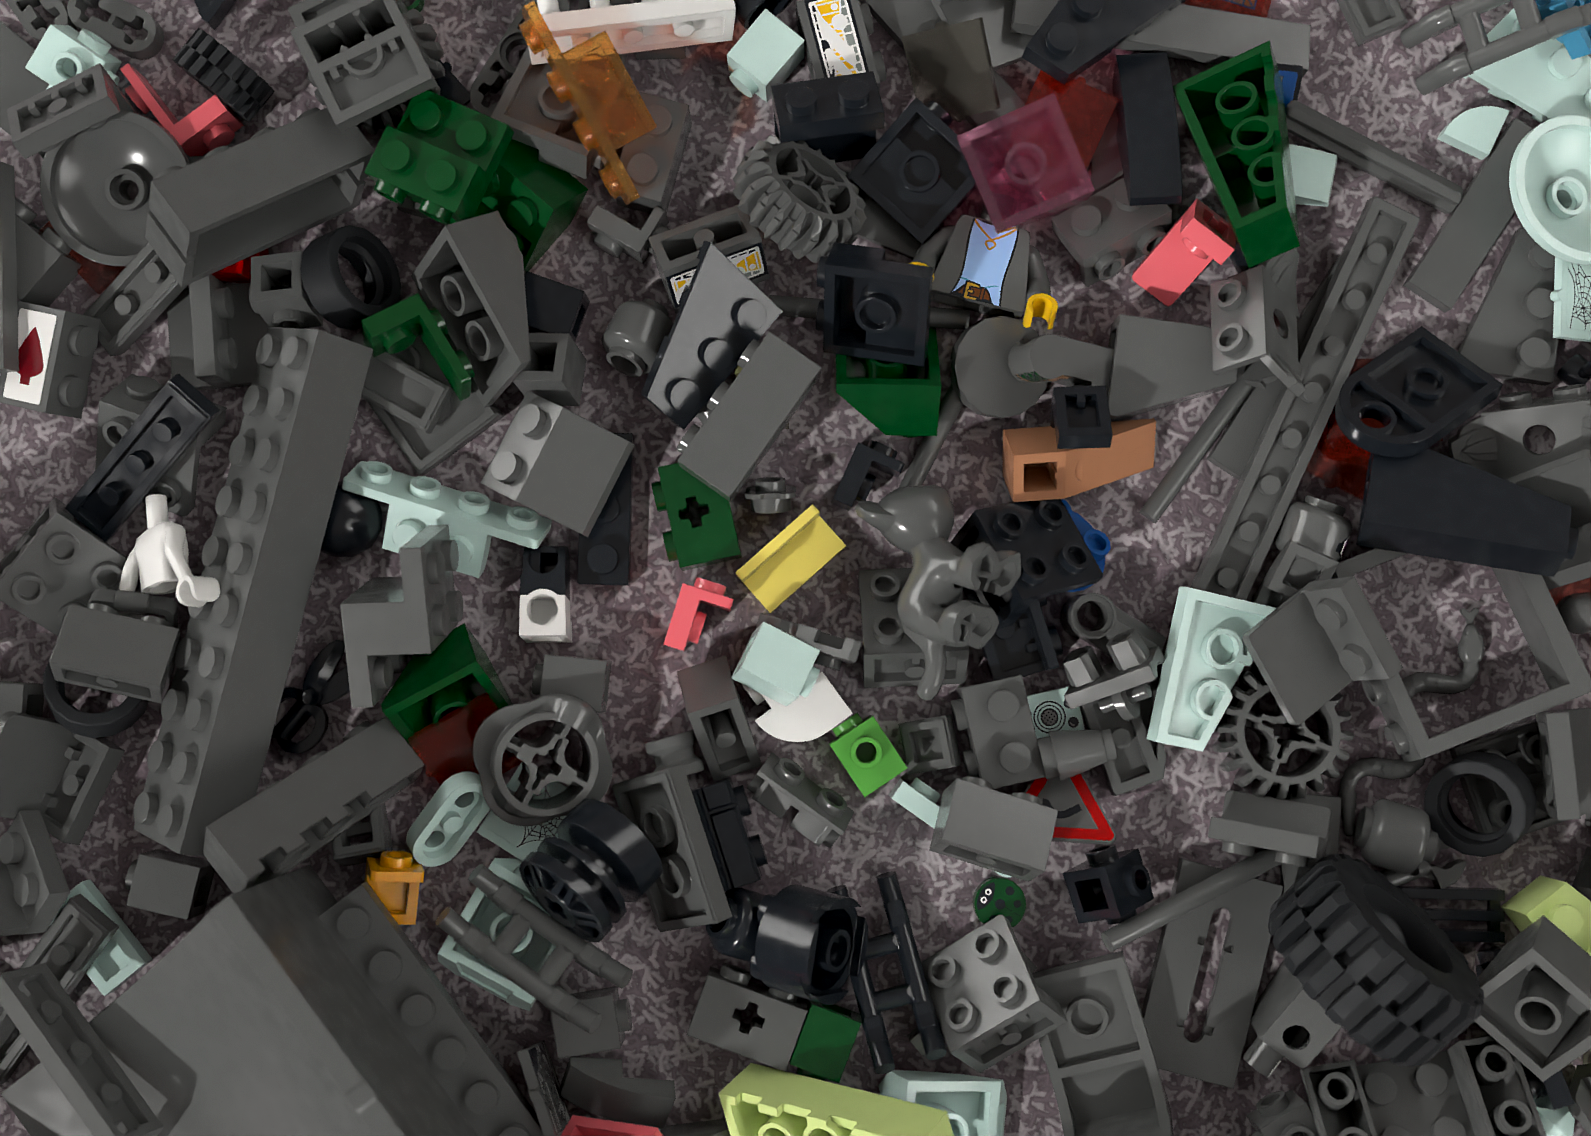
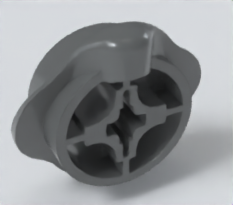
(497, 735)

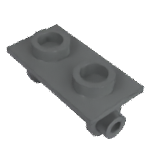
(821, 812)

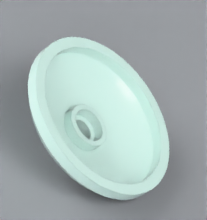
(1554, 186)

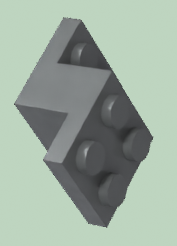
(360, 56)
(401, 614)

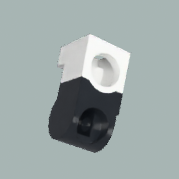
(545, 595)

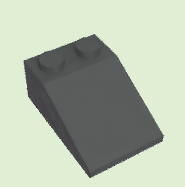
(479, 290)

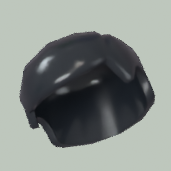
(352, 524)

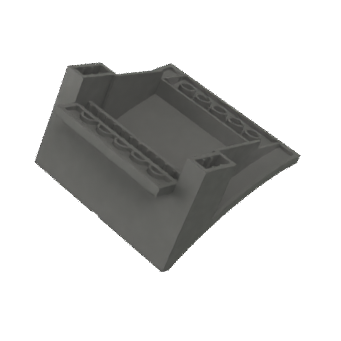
(294, 1025)

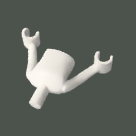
(163, 561)

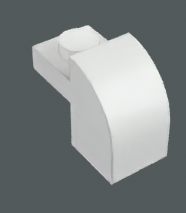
(804, 717)

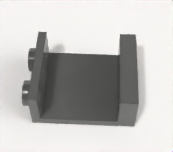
(1566, 761)

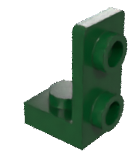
(399, 325)

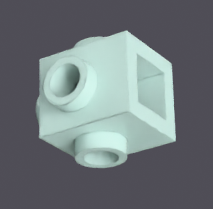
(67, 53)

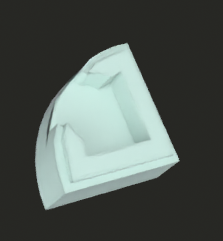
(1475, 130)

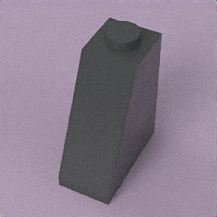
(1160, 365)

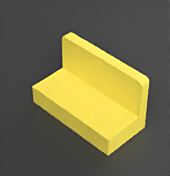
(790, 559)

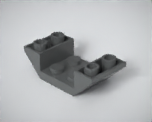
(1459, 1092)

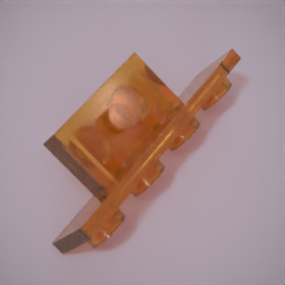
(600, 94)

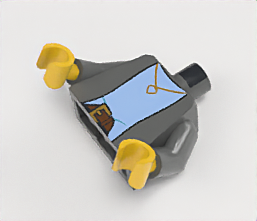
(988, 270)

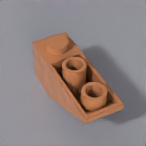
(1042, 472)

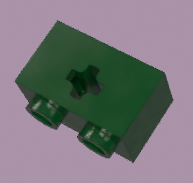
(698, 546)

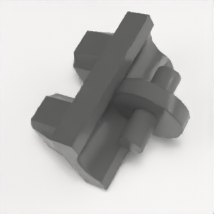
(1117, 684)

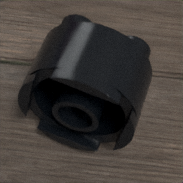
(809, 943)

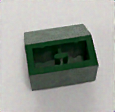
(532, 200)

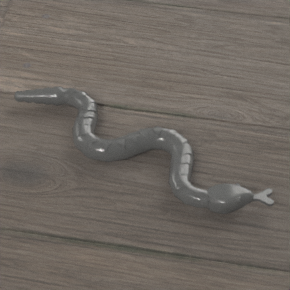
(1470, 652)

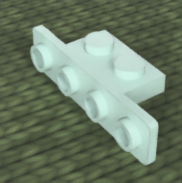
(425, 502)

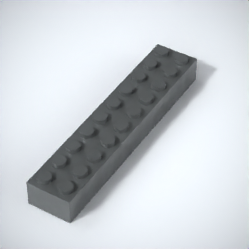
(265, 561)

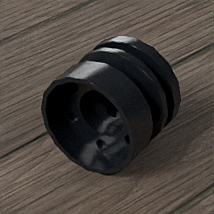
(591, 869)

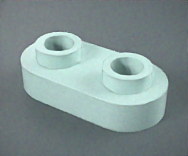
(453, 815)

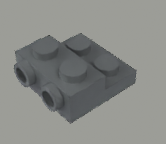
(543, 121)

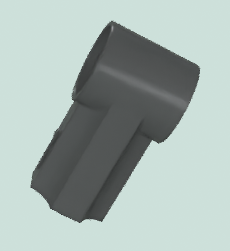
(1109, 623)

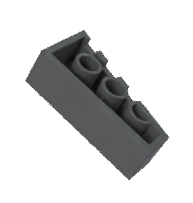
(311, 806)

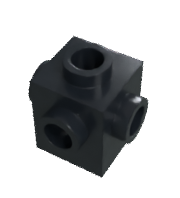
(1108, 885)

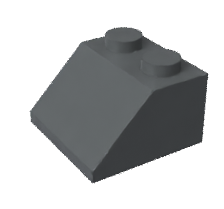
(557, 463)
(1539, 998)

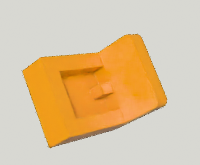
(396, 882)

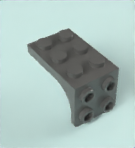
(1103, 1054)

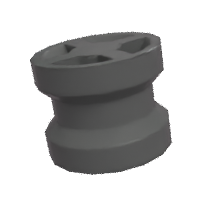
(675, 751)

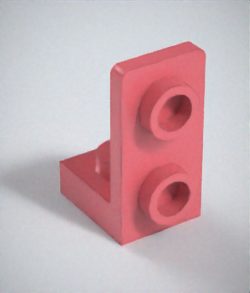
(1185, 253)

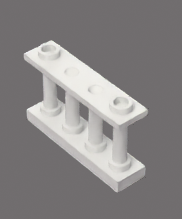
(640, 25)

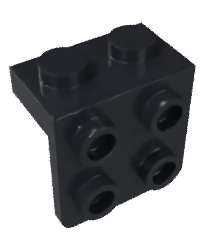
(830, 114)

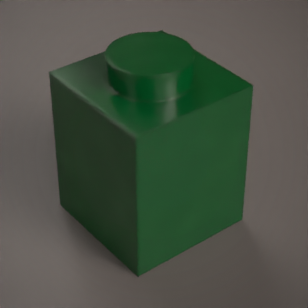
(825, 1041)

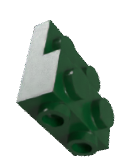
(439, 157)

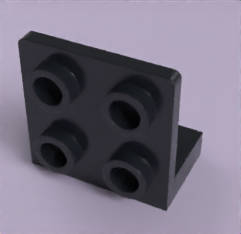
(1049, 547)

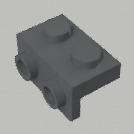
(1109, 233)
(998, 732)
(1284, 826)

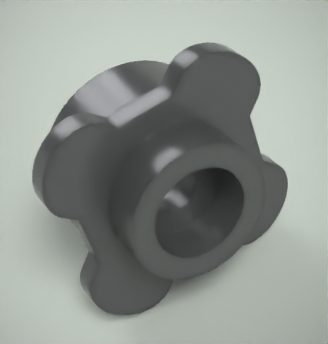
(770, 495)

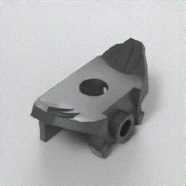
(1257, 323)
(1498, 436)

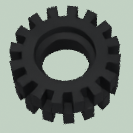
(223, 74)

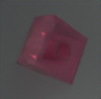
(1026, 165)

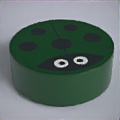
(999, 897)

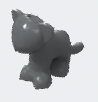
(928, 606)

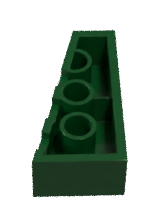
(1244, 145)

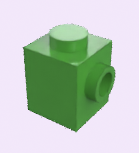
(866, 753)

